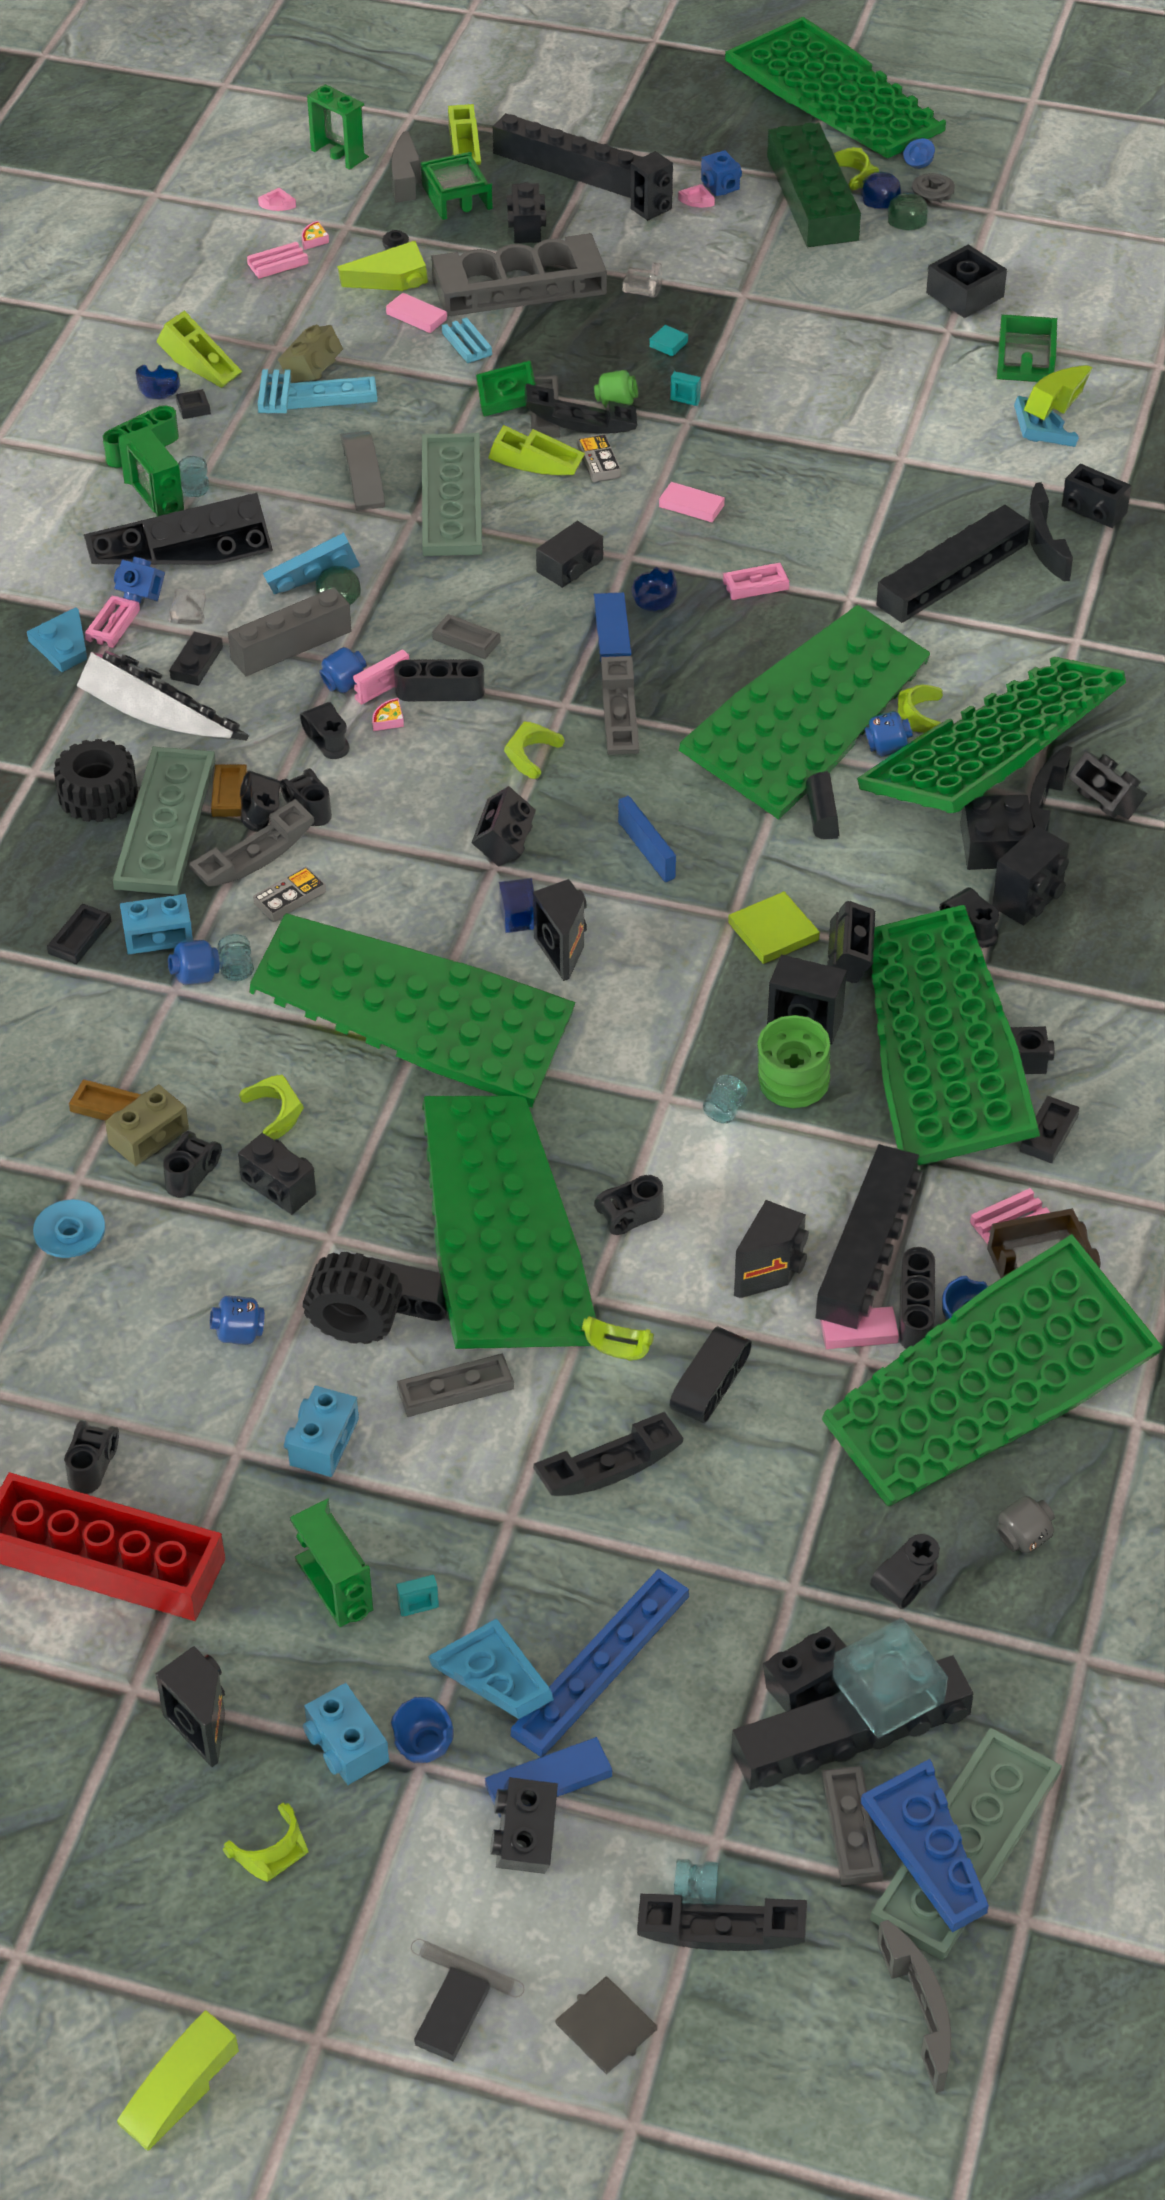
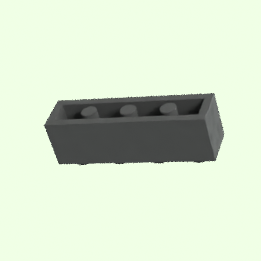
(289, 631)

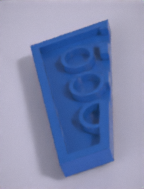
(921, 1831)

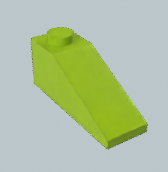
(387, 270)
(196, 350)

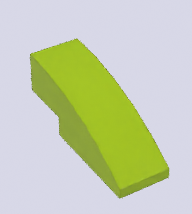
(464, 130)
(1057, 391)
(534, 453)
(178, 2080)

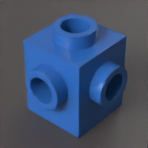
(720, 173)
(138, 580)

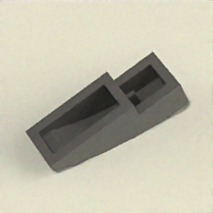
(405, 169)

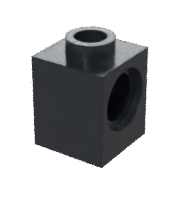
(1034, 1048)

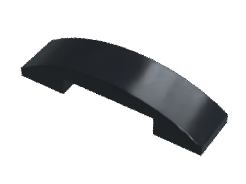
(578, 417)
(1052, 553)
(1051, 776)
(610, 1462)
(722, 1926)

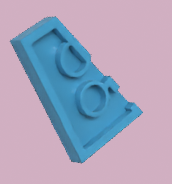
(310, 564)
(494, 1669)

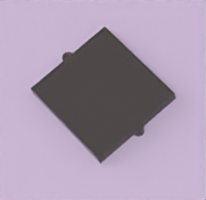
(606, 2025)

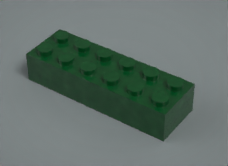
(813, 185)

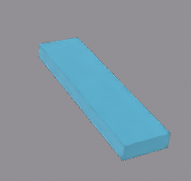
(328, 392)

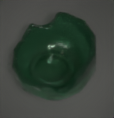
(907, 211)
(343, 580)

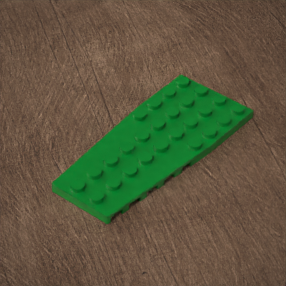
(835, 86)
(805, 710)
(970, 756)
(417, 1003)
(945, 1041)
(501, 1228)
(992, 1372)

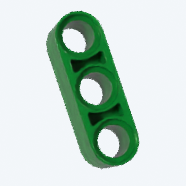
(161, 421)

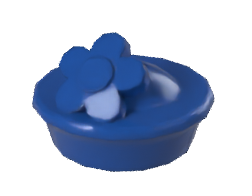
(919, 153)

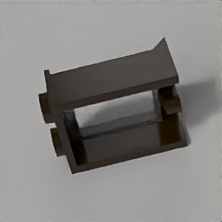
(1024, 1238)

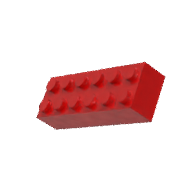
(107, 1547)

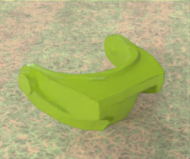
(856, 159)
(912, 696)
(529, 734)
(278, 1088)
(598, 1330)
(275, 1859)

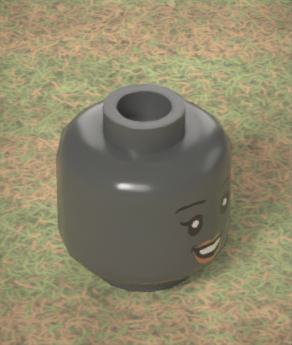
(1025, 1524)

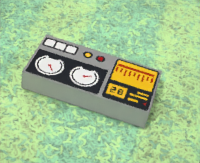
(599, 458)
(289, 893)

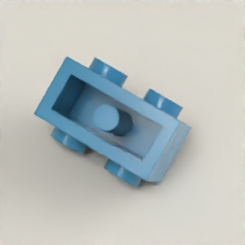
(156, 923)
(322, 1430)
(345, 1734)

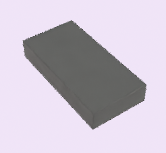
(466, 636)

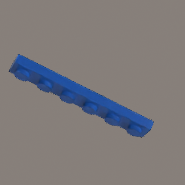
(601, 1662)

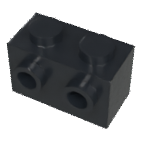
(651, 185)
(526, 212)
(1096, 495)
(1101, 780)
(504, 826)
(277, 1173)
(804, 1671)
(524, 1825)

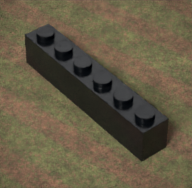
(563, 154)
(952, 563)
(868, 1237)
(832, 1732)

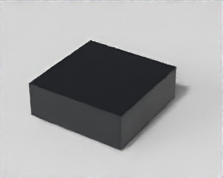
(193, 404)

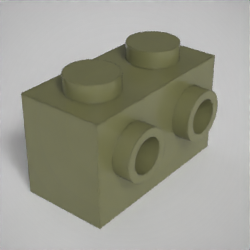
(311, 353)
(147, 1125)

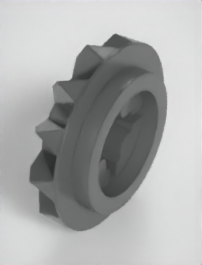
(940, 187)

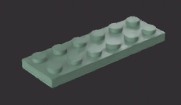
(451, 494)
(164, 821)
(992, 1810)

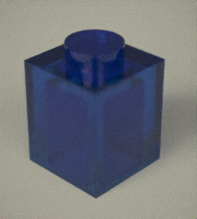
(517, 904)

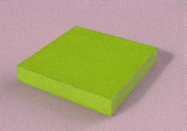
(773, 927)

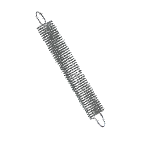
(477, 1966)

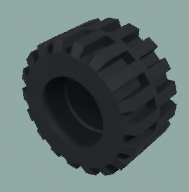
(95, 780)
(352, 1297)

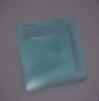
(890, 1677)

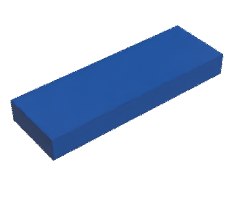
(612, 625)
(647, 838)
(569, 1767)

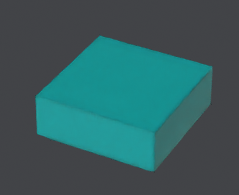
(668, 340)
(685, 388)
(417, 1595)

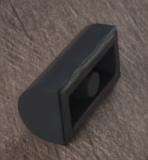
(822, 806)

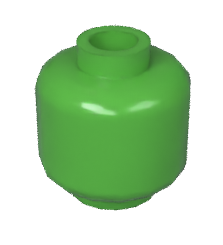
(616, 387)

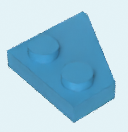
(1045, 430)
(60, 640)

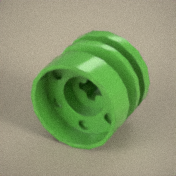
(794, 1061)

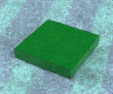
(504, 387)

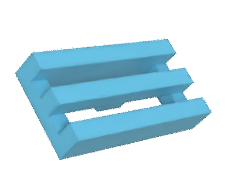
(472, 340)
(275, 378)

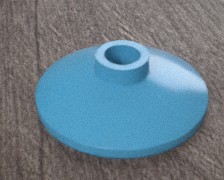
(69, 1228)

